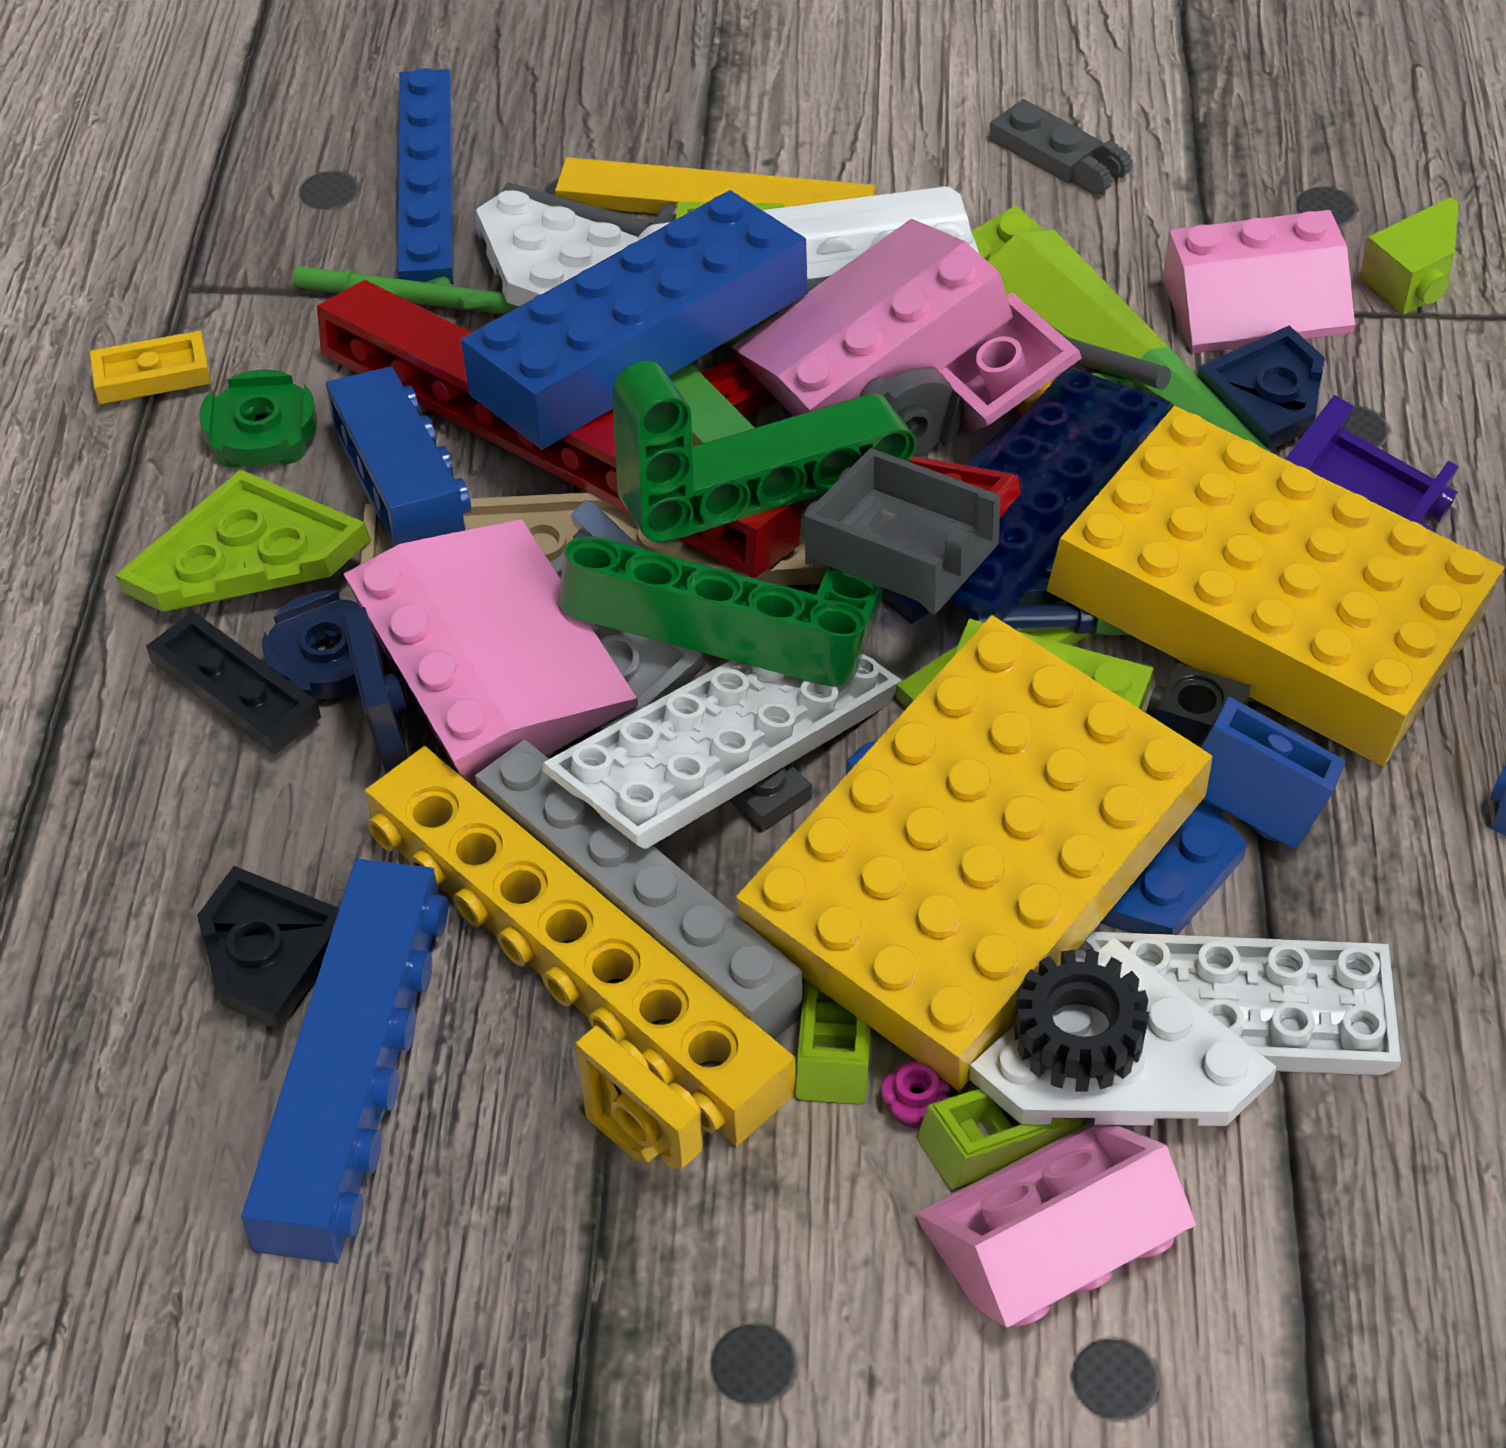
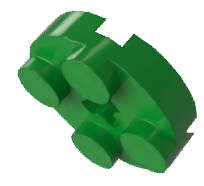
(240, 440)

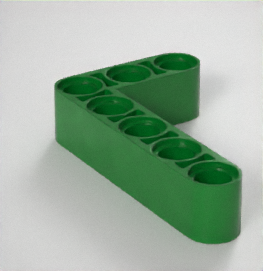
(691, 489)
(722, 611)

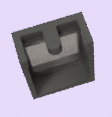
(902, 528)

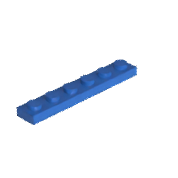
(425, 176)

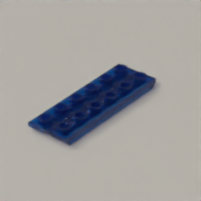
(1063, 459)

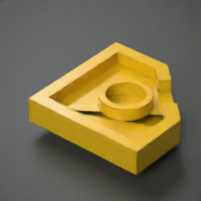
(635, 1104)

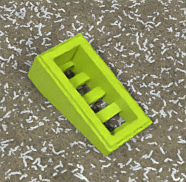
(828, 1072)
(962, 1150)

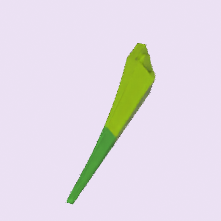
(1084, 307)

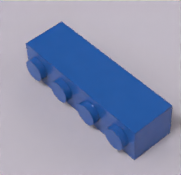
(397, 457)

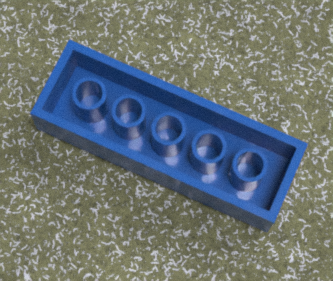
(653, 301)

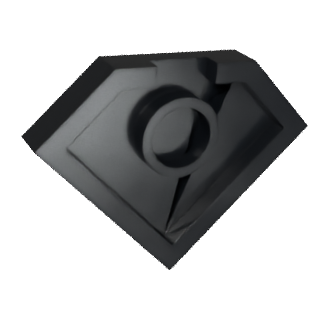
(264, 944)

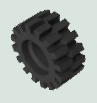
(1080, 1055)

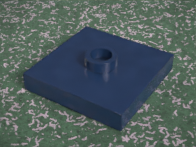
(379, 692)

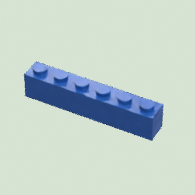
(345, 1064)

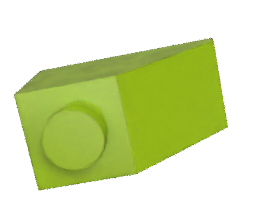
(1413, 257)

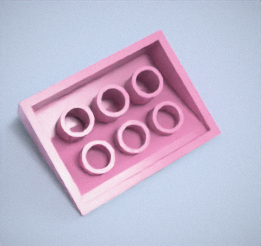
(891, 310)
(487, 645)

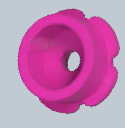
(907, 1106)

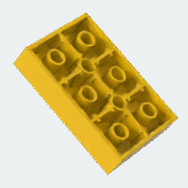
(1275, 582)
(974, 846)

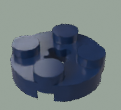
(294, 651)

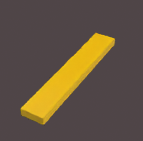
(649, 187)

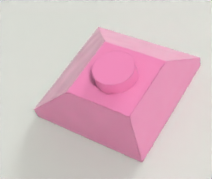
(1008, 365)

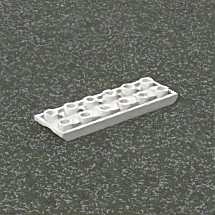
(848, 227)
(710, 743)
(1288, 999)

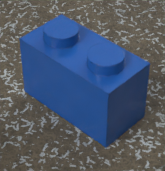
(1267, 773)

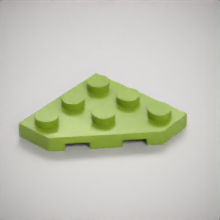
(242, 543)

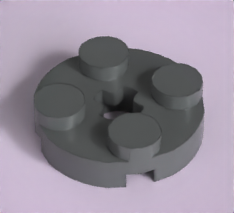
(924, 403)

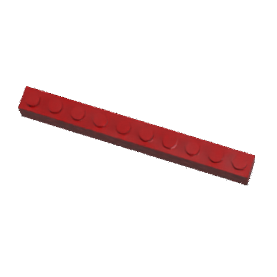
(377, 330)

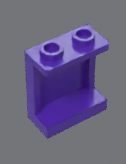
(1369, 471)

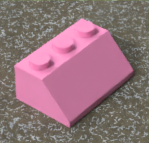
(1258, 277)
(1058, 1221)

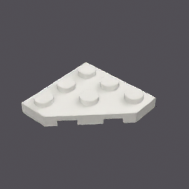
(541, 244)
(1185, 1071)

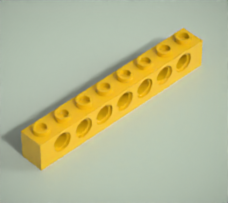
(453, 827)

